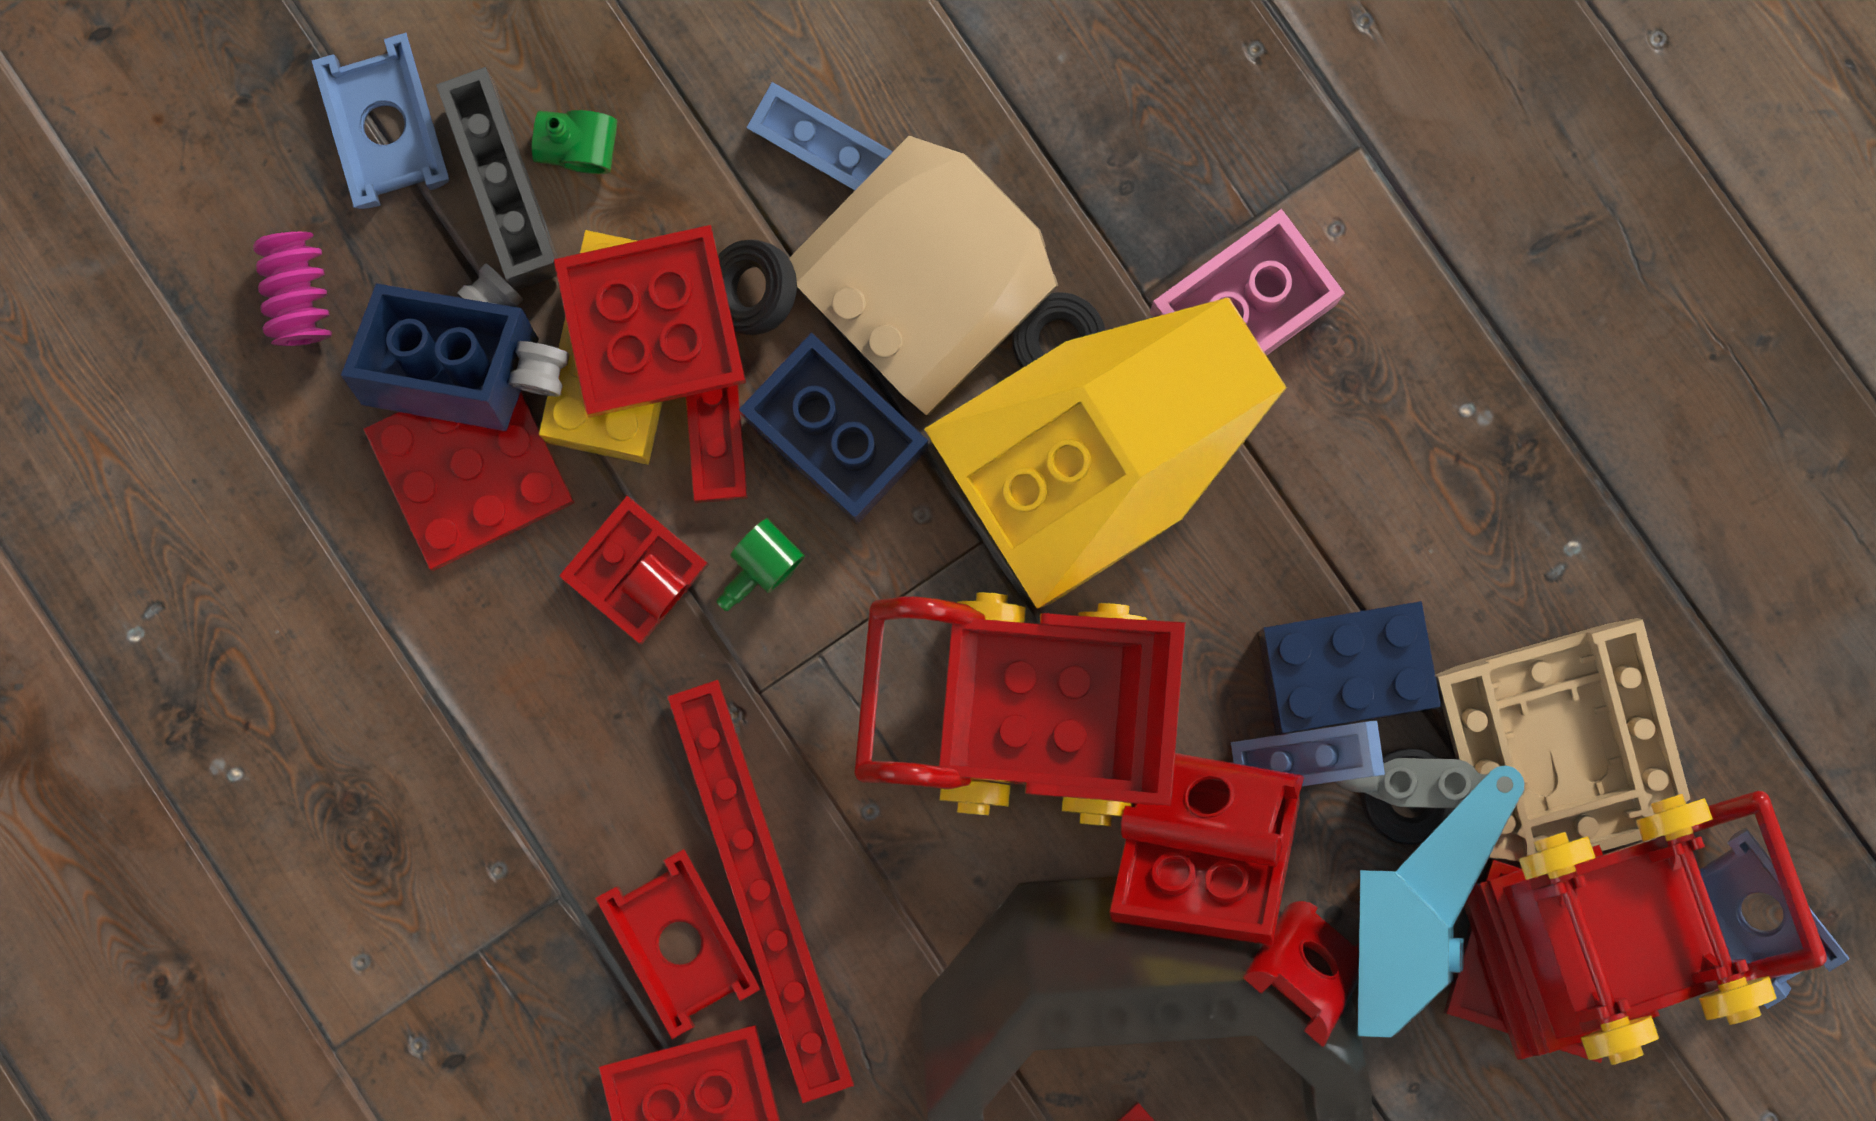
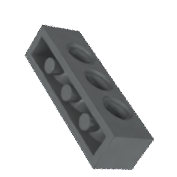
(499, 178)

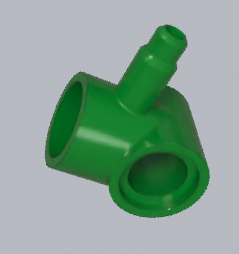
(575, 140)
(766, 560)

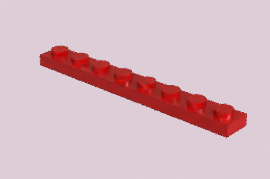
(761, 891)

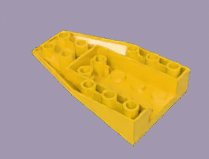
(1107, 440)

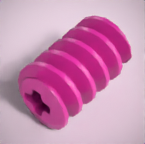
(290, 289)

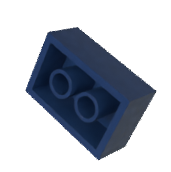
(437, 356)
(834, 428)
(1348, 668)

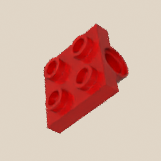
(634, 570)

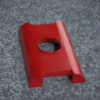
(1236, 831)
(1290, 972)
(677, 988)

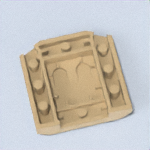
(926, 269)
(1580, 728)

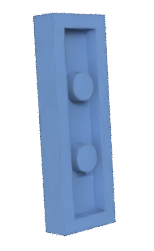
(817, 137)
(1317, 754)

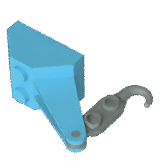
(1411, 912)

